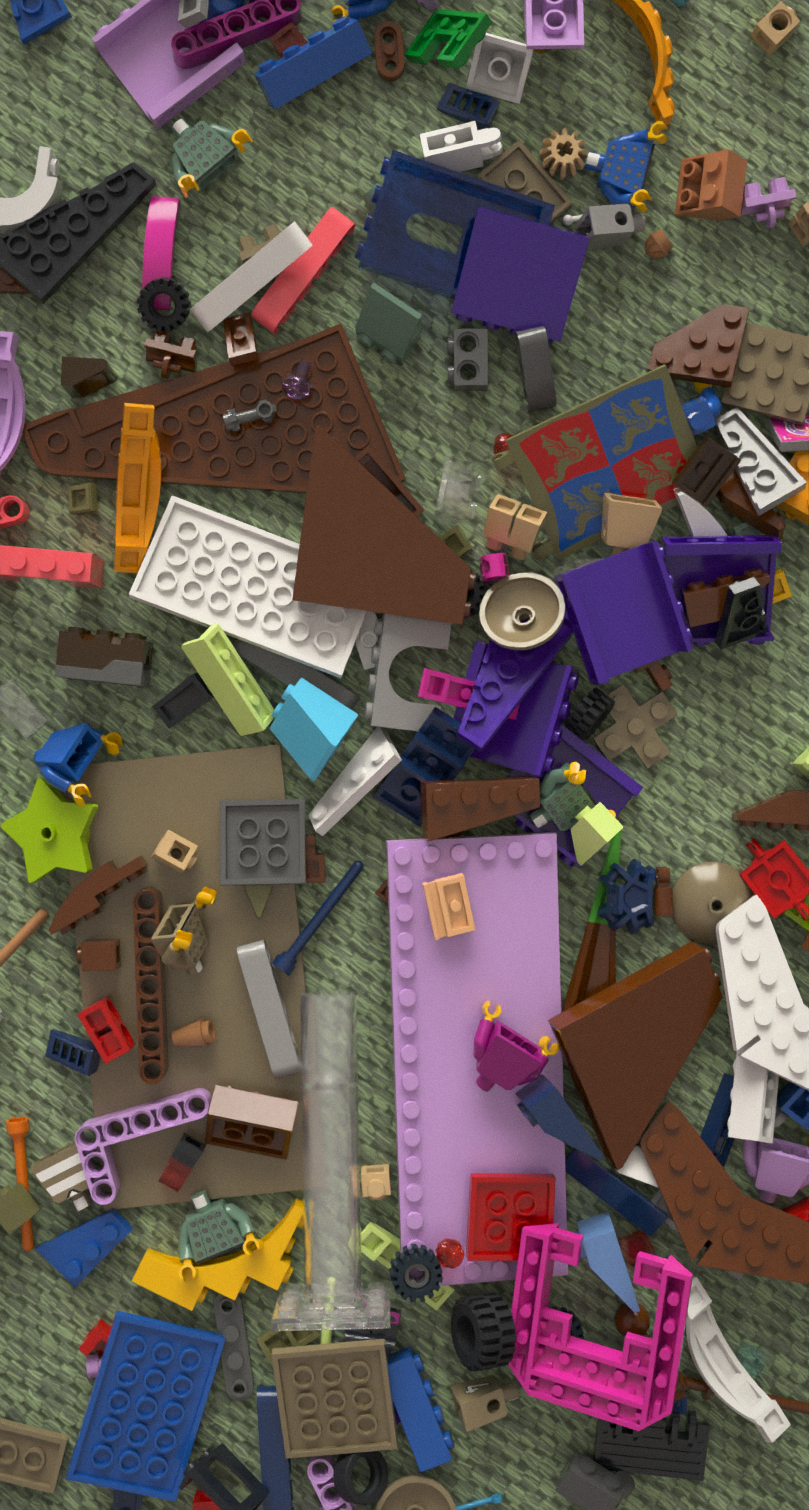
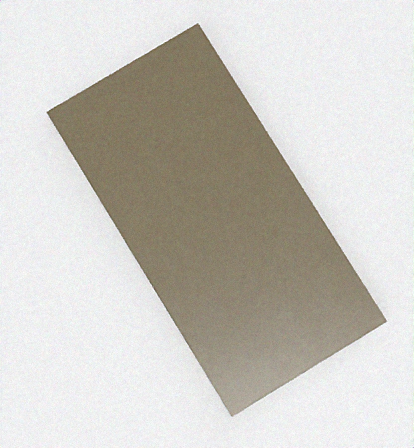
(135, 809)

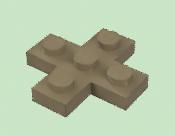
(636, 727)

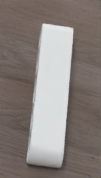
(251, 276)

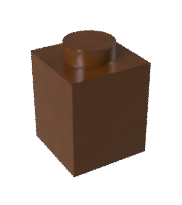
(99, 955)

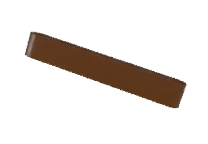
(147, 998)

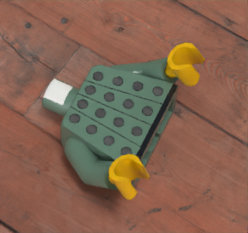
(204, 153)
(563, 797)
(212, 1231)

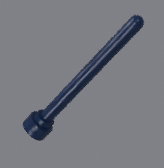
(287, 960)

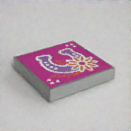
(789, 435)

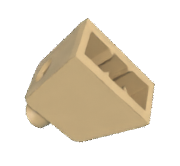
(628, 521)

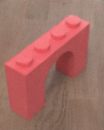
(62, 566)

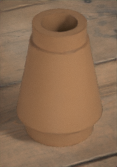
(195, 1034)

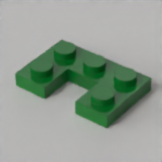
(458, 28)

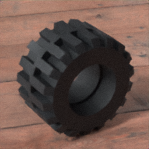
(483, 1331)

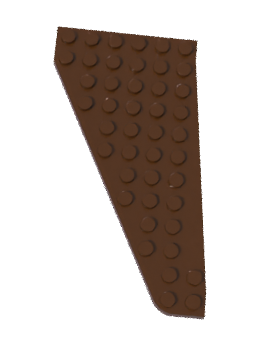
(193, 431)

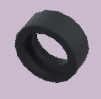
(377, 1481)

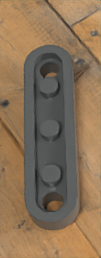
(235, 1352)

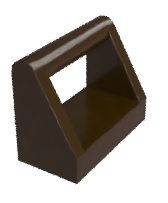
(85, 375)

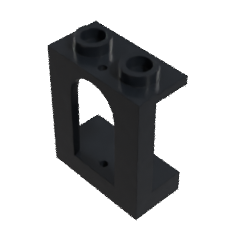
(213, 1487)

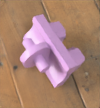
(755, 202)

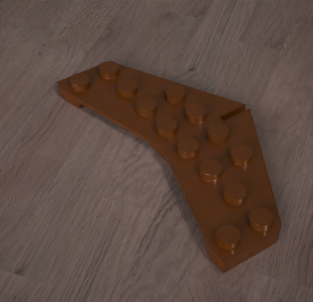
(711, 1207)

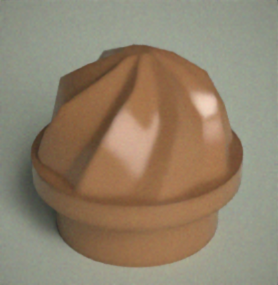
(657, 245)

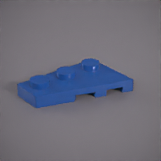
(84, 1247)

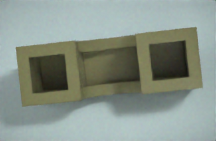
(16, 1207)

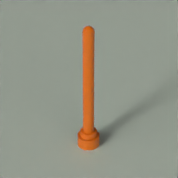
(18, 1132)

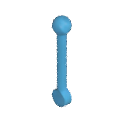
(495, 1498)

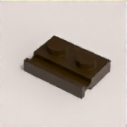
(706, 471)

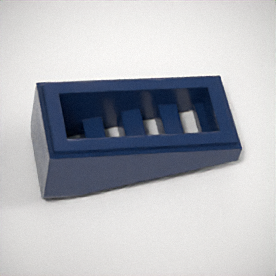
(464, 116)
(84, 1067)

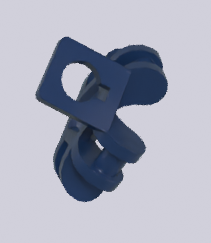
(632, 897)

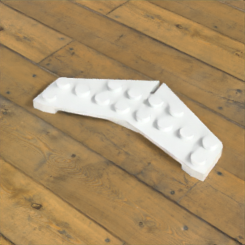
(762, 994)

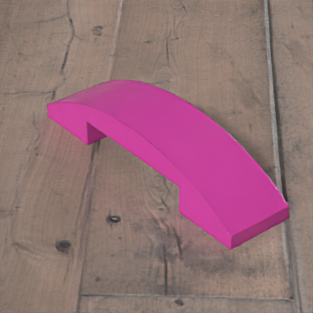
(160, 244)
(449, 689)

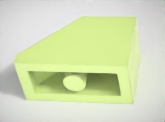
(593, 831)

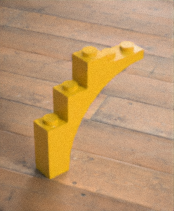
(224, 1273)

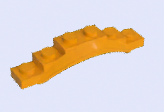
(660, 49)
(136, 487)

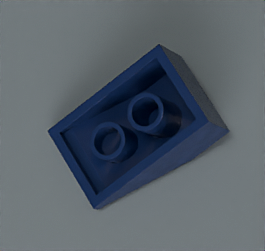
(546, 1107)

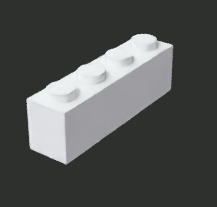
(752, 1101)

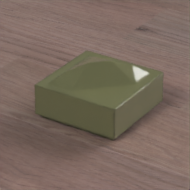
(82, 498)

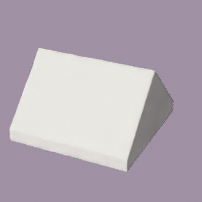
(500, 68)

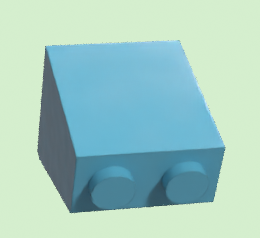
(311, 726)

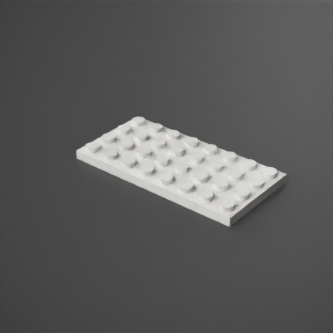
(244, 580)

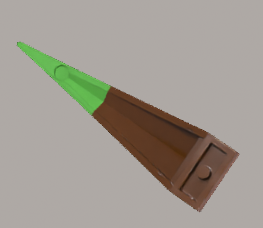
(597, 955)

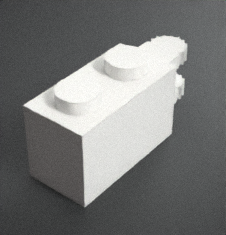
(461, 146)

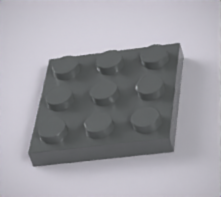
(262, 842)

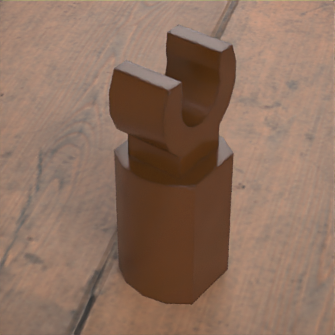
(662, 893)

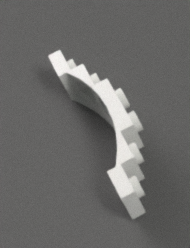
(724, 1371)

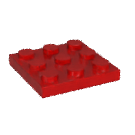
(500, 1209)

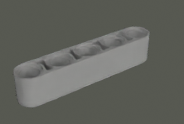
(269, 1008)

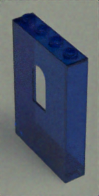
(430, 189)

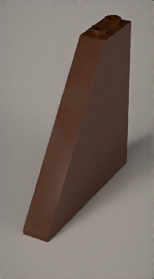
(369, 549)
(633, 1042)

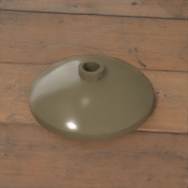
(522, 598)
(697, 891)
(415, 1493)

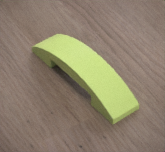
(382, 1246)

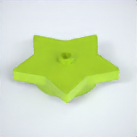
(52, 832)

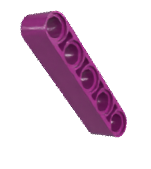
(221, 26)

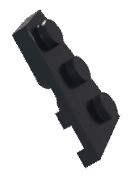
(741, 614)

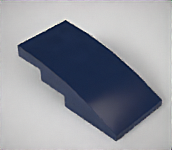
(431, 755)

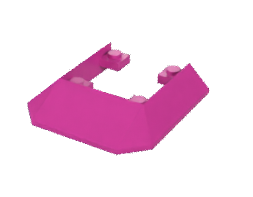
(609, 1384)

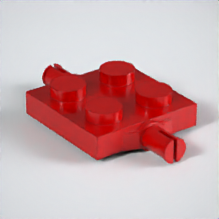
(778, 879)

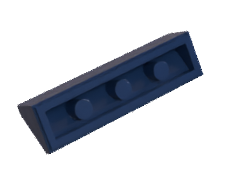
(715, 1128)
(614, 1191)

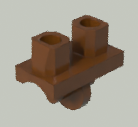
(171, 357)

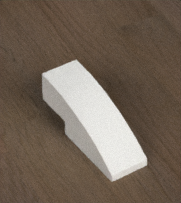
(697, 517)

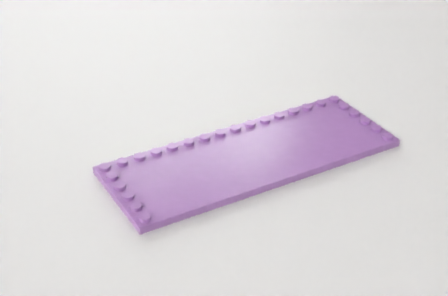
(437, 1000)

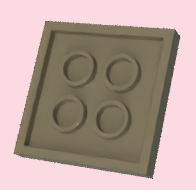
(771, 375)

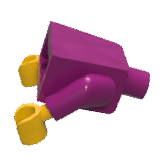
(506, 1055)

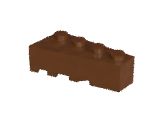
(468, 803)

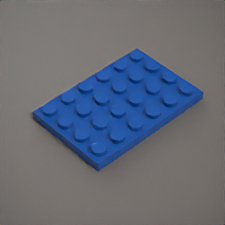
(145, 1406)

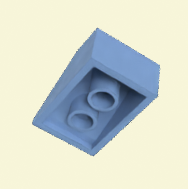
(605, 1256)

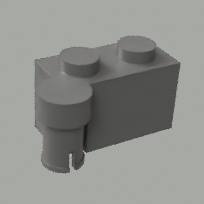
(592, 1484)

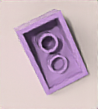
(554, 24)

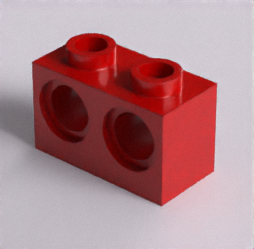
(106, 1029)

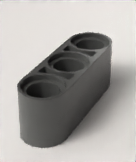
(536, 368)

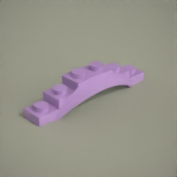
(11, 398)

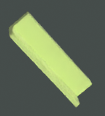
(229, 681)

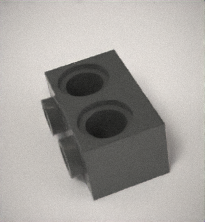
(475, 360)

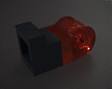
(182, 1162)

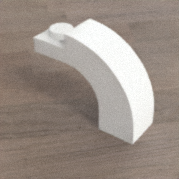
(40, 196)

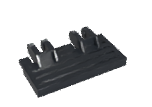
(654, 1448)

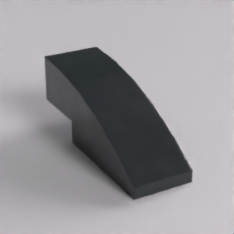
(183, 700)

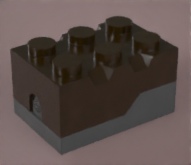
(104, 657)

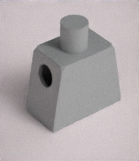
(609, 225)

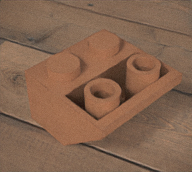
(711, 186)

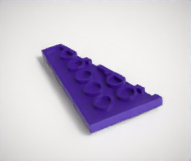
(503, 684)

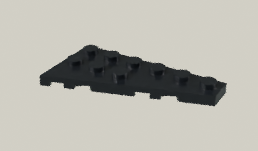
(64, 236)

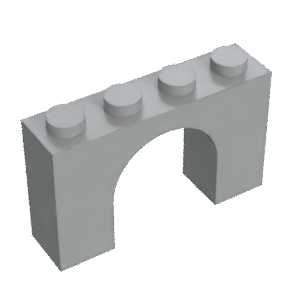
(395, 635)

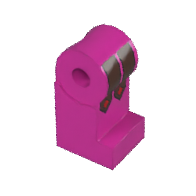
(493, 567)

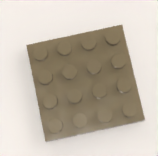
(335, 1398)

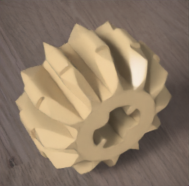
(569, 161)

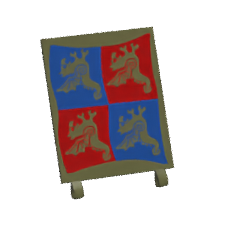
(614, 444)

